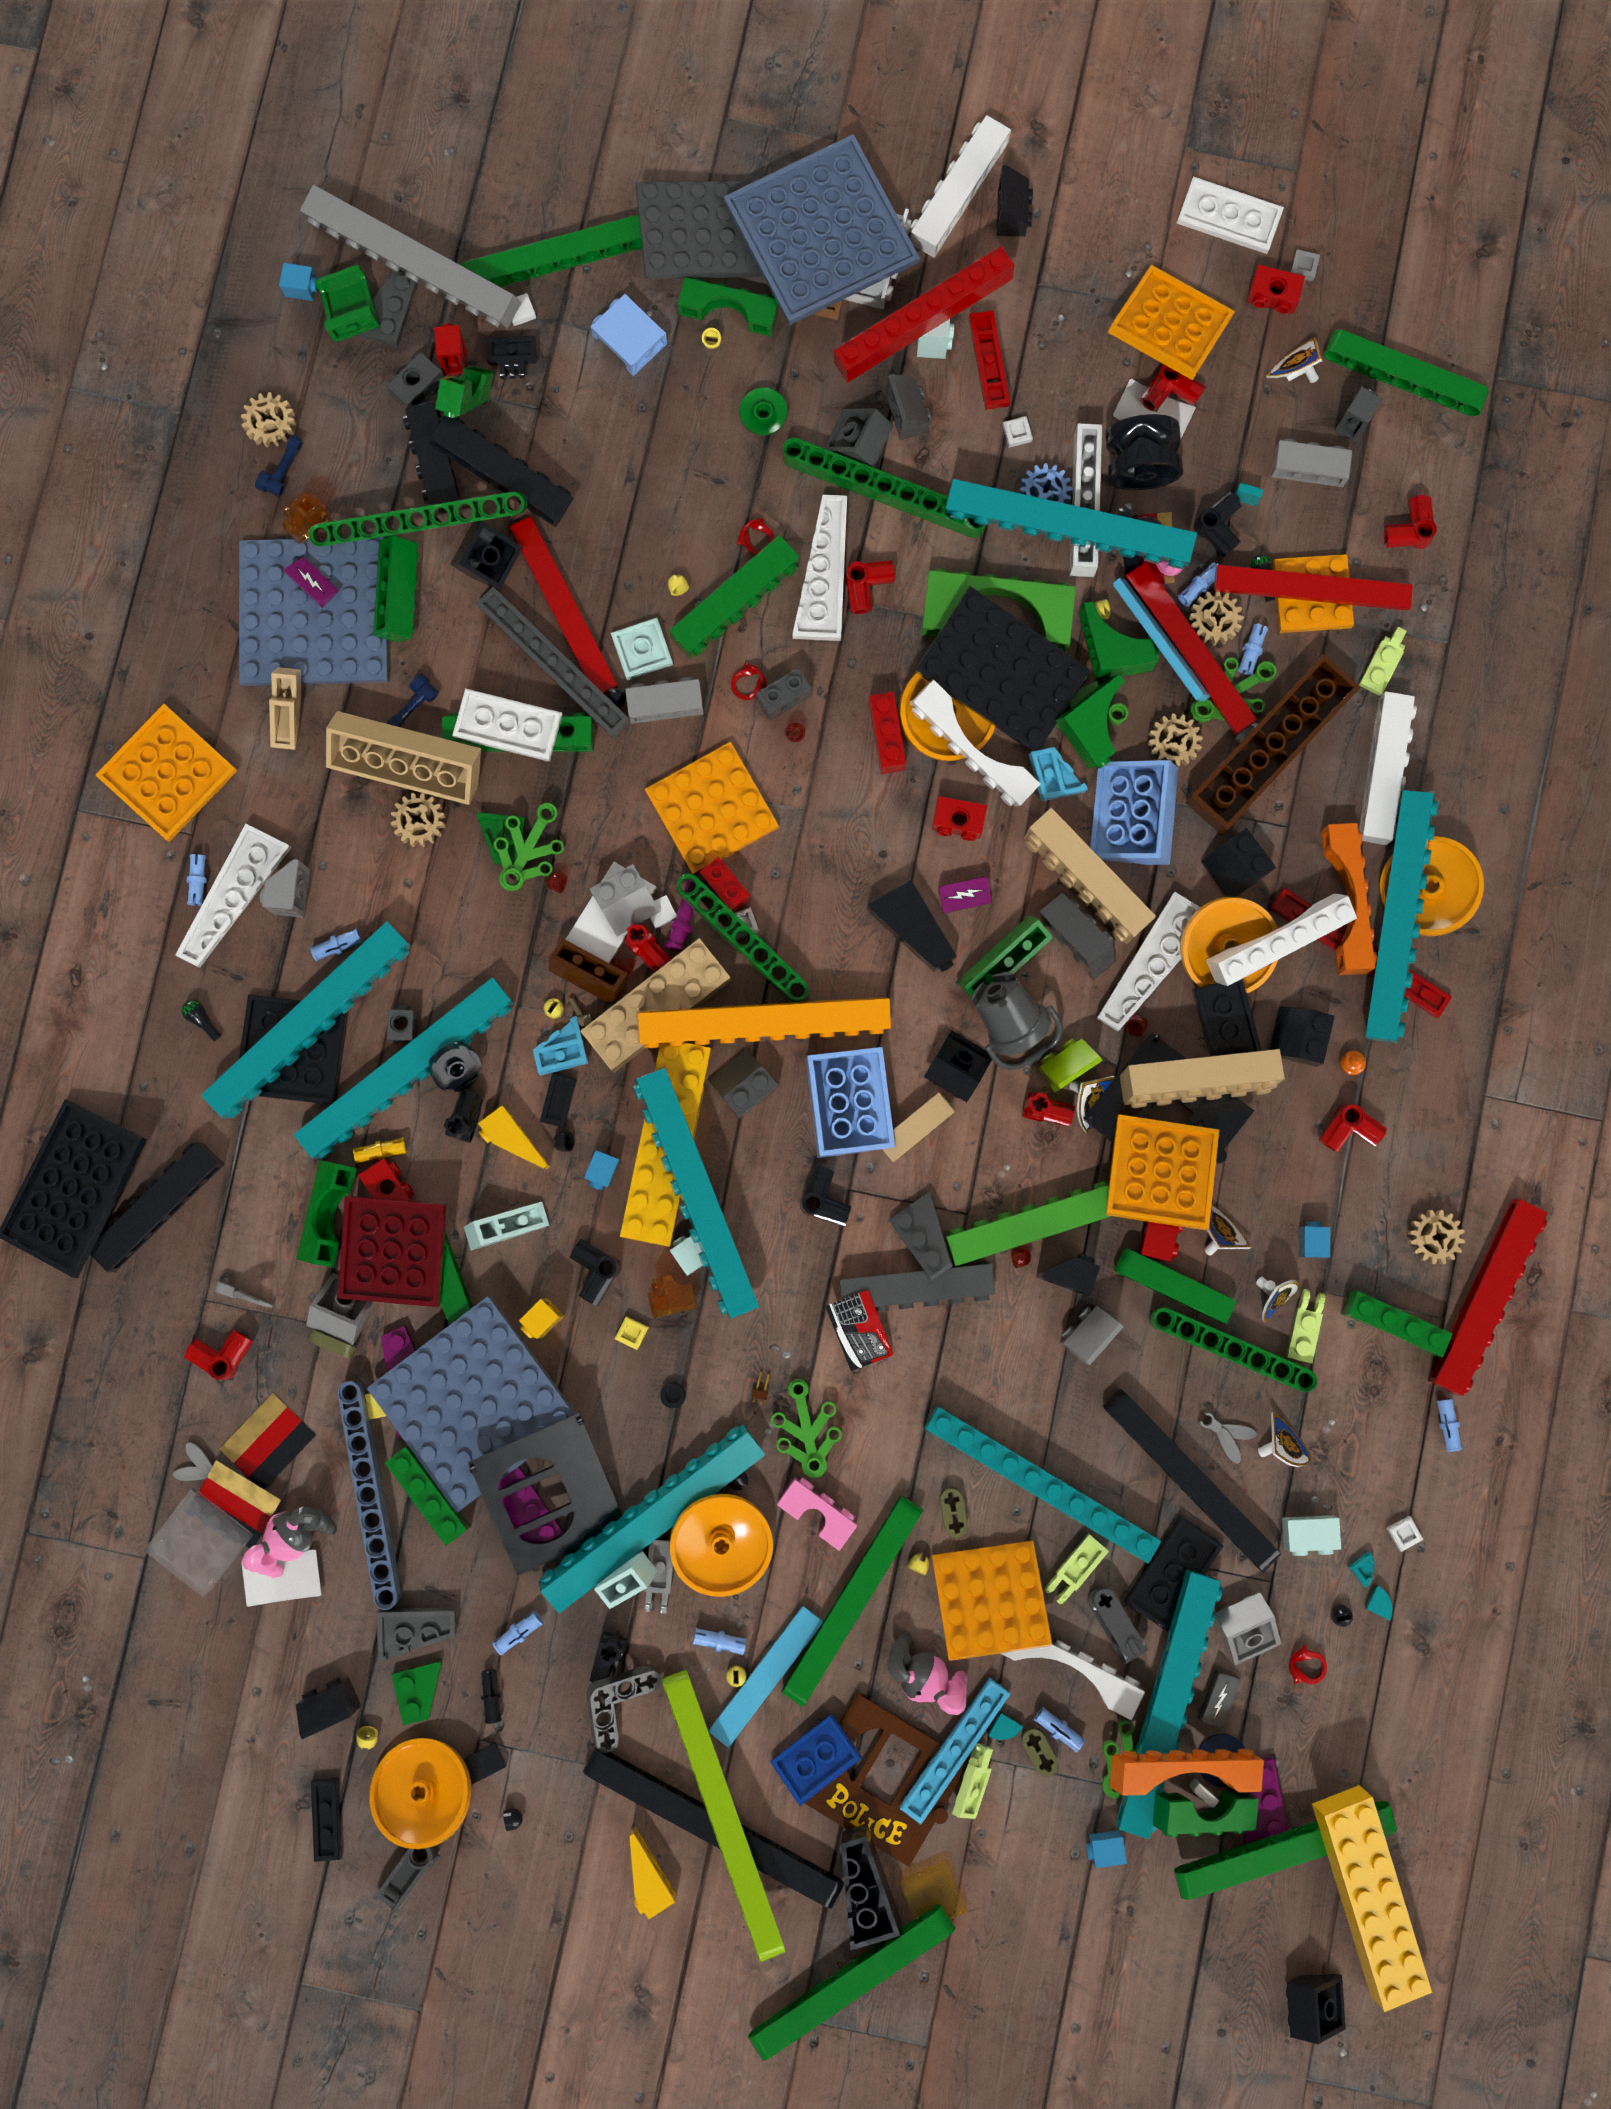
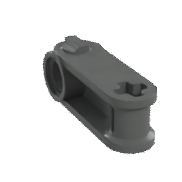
(1117, 1625)
(405, 1876)

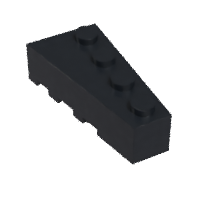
(433, 465)
(867, 1892)

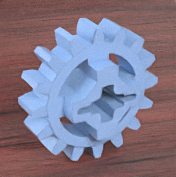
(1033, 486)

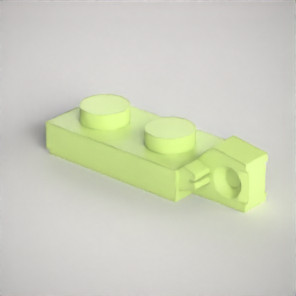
(1384, 662)
(973, 1783)

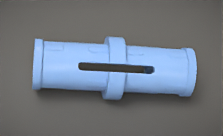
(1199, 585)
(1252, 649)
(196, 880)
(336, 944)
(1449, 1424)
(517, 1632)
(719, 1641)
(1073, 1739)

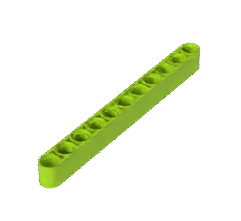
(723, 1816)

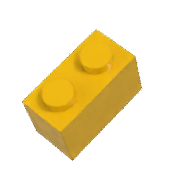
(540, 1319)

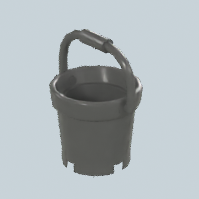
(1014, 1020)

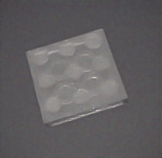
(198, 1542)

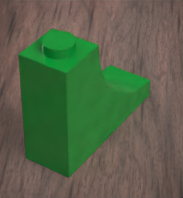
(1113, 652)
(1087, 724)

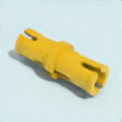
(379, 1150)

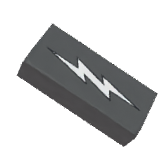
(1219, 1699)

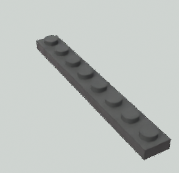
(553, 662)

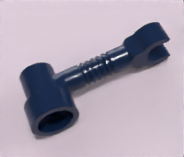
(272, 482)
(423, 690)

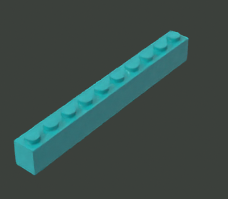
(1071, 523)
(1400, 916)
(306, 1021)
(402, 1070)
(696, 1193)
(1042, 1484)
(650, 1518)
(1172, 1689)

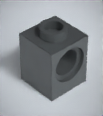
(407, 1034)

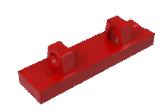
(989, 359)

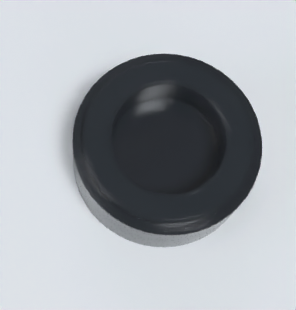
(673, 1395)

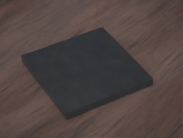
(317, 1069)

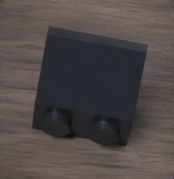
(1013, 203)
(486, 555)
(1238, 864)
(1302, 1035)
(958, 1066)
(1073, 1274)
(326, 1707)
(1315, 2007)

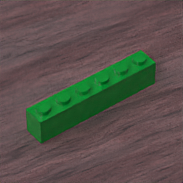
(735, 597)

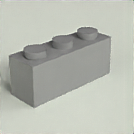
(1311, 463)
(664, 700)

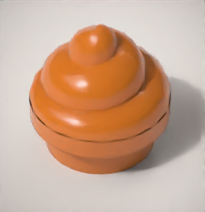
(1352, 1062)

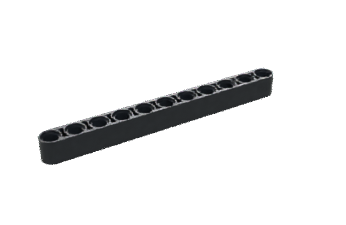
(692, 1816)

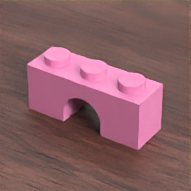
(801, 1497)

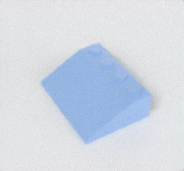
(1135, 812)
(849, 1102)

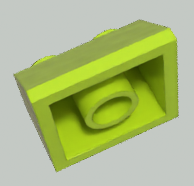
(1069, 1064)

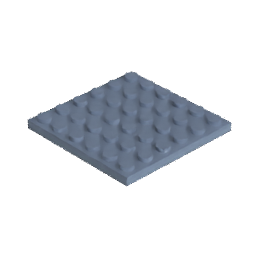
(821, 229)
(292, 631)
(467, 1397)

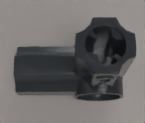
(1219, 534)
(463, 1122)
(818, 1188)
(593, 1259)
(609, 1654)

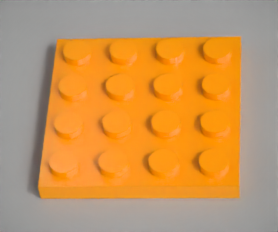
(1171, 322)
(166, 772)
(712, 808)
(1162, 1172)
(991, 1600)

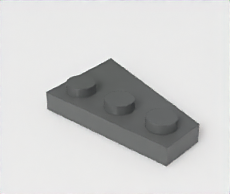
(392, 309)
(922, 1234)
(411, 1628)

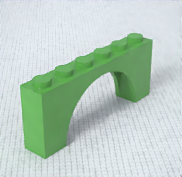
(1049, 603)

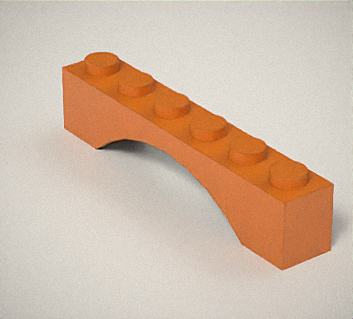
(1342, 849)
(1140, 1773)

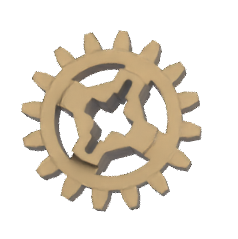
(270, 429)
(1224, 611)
(1171, 732)
(424, 812)
(1435, 1227)

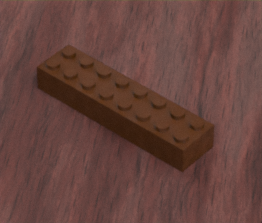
(1272, 744)

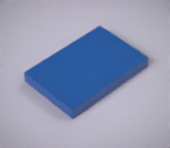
(816, 1759)

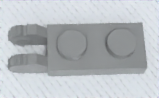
(661, 1559)

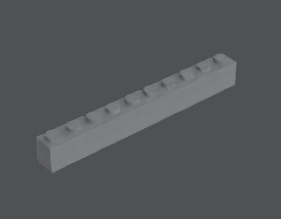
(411, 257)

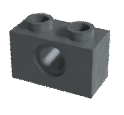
(416, 368)
(1359, 414)
(783, 694)

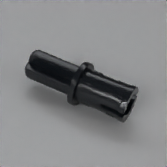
(491, 1696)

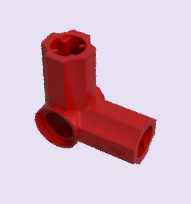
(1161, 387)
(1420, 520)
(858, 590)
(643, 944)
(1041, 1109)
(1362, 1125)
(209, 1359)

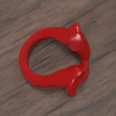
(755, 524)
(747, 671)
(1301, 1655)

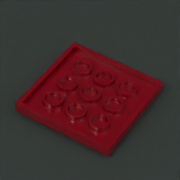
(392, 1251)

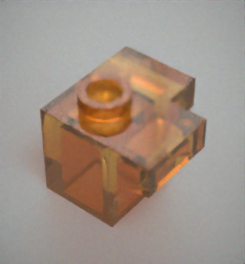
(302, 515)
(670, 1297)

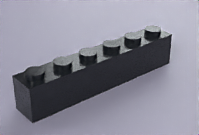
(500, 469)
(155, 1206)

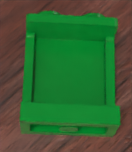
(347, 303)

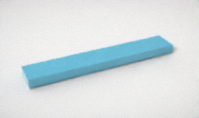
(1161, 640)
(765, 1676)
(954, 1750)

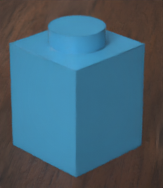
(298, 282)
(602, 1170)
(1314, 1240)
(1106, 1849)

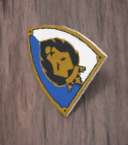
(1298, 362)
(1088, 1094)
(1224, 1233)
(1278, 1295)
(1285, 1444)

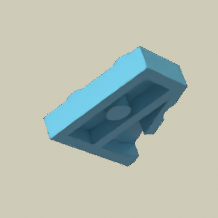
(1054, 775)
(562, 1050)

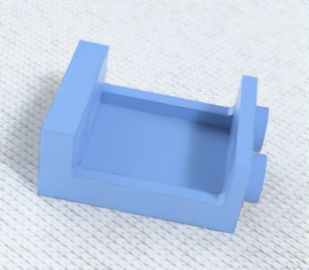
(629, 333)

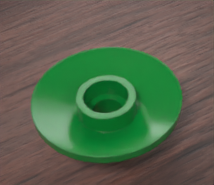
(761, 401)

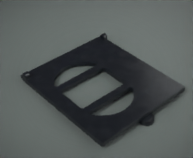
(1225, 1113)
(575, 1459)

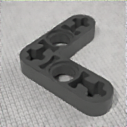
(612, 1696)

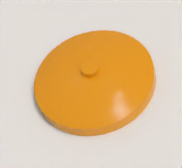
(917, 731)
(1452, 887)
(1221, 926)
(721, 1545)
(420, 1793)

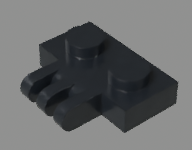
(511, 354)

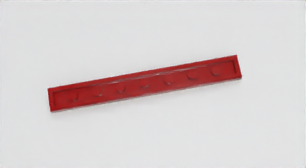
(1313, 587)
(562, 605)
(1191, 648)
(1421, 992)

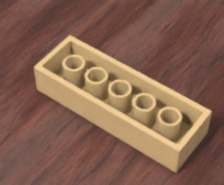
(402, 757)
(1088, 876)
(679, 984)
(1201, 1077)

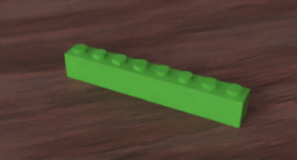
(1029, 1225)

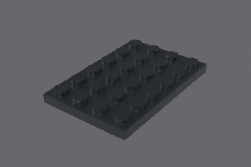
(1002, 669)
(71, 1188)

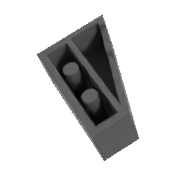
(1079, 934)

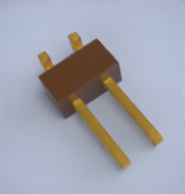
(759, 1393)

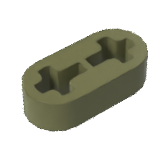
(332, 1344)
(959, 1511)
(1034, 1754)

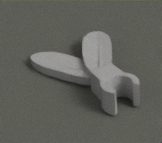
(233, 1292)
(1226, 1433)
(197, 1472)

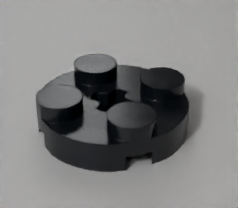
(447, 1057)

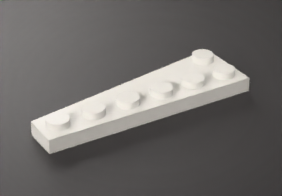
(822, 591)
(241, 877)
(1150, 964)

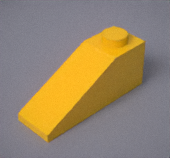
(506, 1133)
(651, 1885)

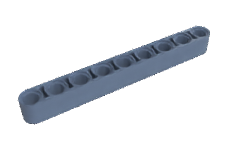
(367, 1506)

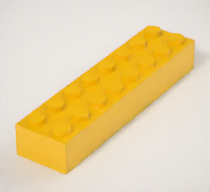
(651, 1203)
(1372, 1898)

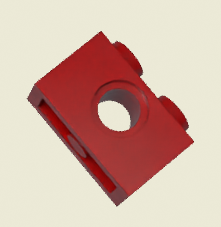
(1286, 283)
(450, 349)
(972, 812)
(724, 885)
(379, 1174)

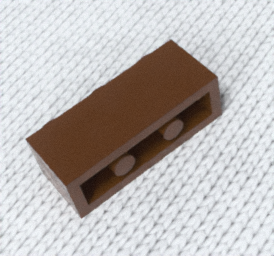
(587, 971)

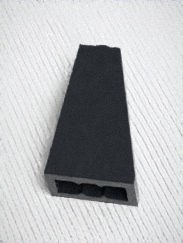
(912, 923)

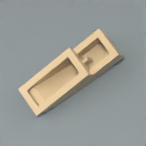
(285, 708)
(919, 1125)

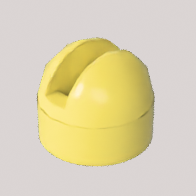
(714, 334)
(677, 585)
(1103, 608)
(558, 1010)
(918, 1565)
(730, 1675)
(366, 1731)

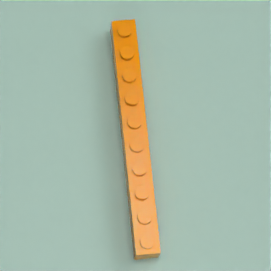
(763, 1020)

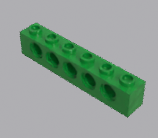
(579, 741)

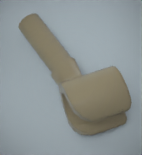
(583, 1019)

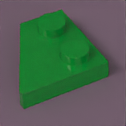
(493, 828)
(416, 1691)

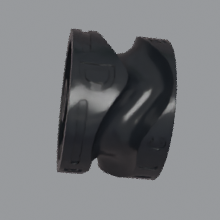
(1144, 451)

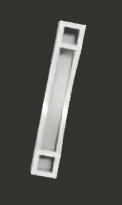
(937, 709)
(1251, 956)
(1118, 1693)

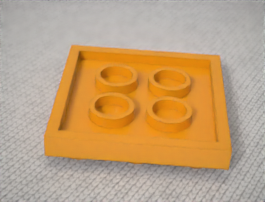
(1311, 615)

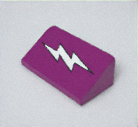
(311, 581)
(965, 895)

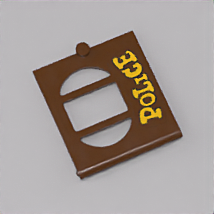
(853, 1806)

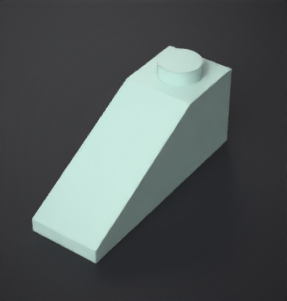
(505, 1225)

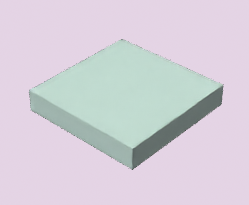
(642, 648)

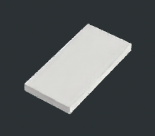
(1230, 215)
(507, 725)
(593, 930)

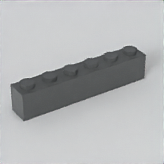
(916, 1287)

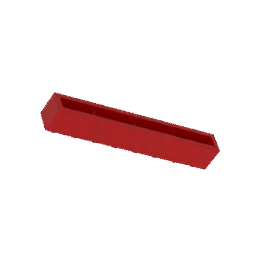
(924, 314)
(1489, 1296)

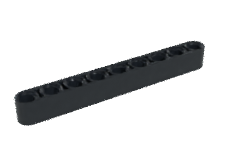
(1192, 1480)

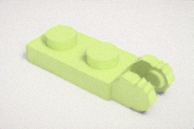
(1305, 1328)
(1077, 1567)

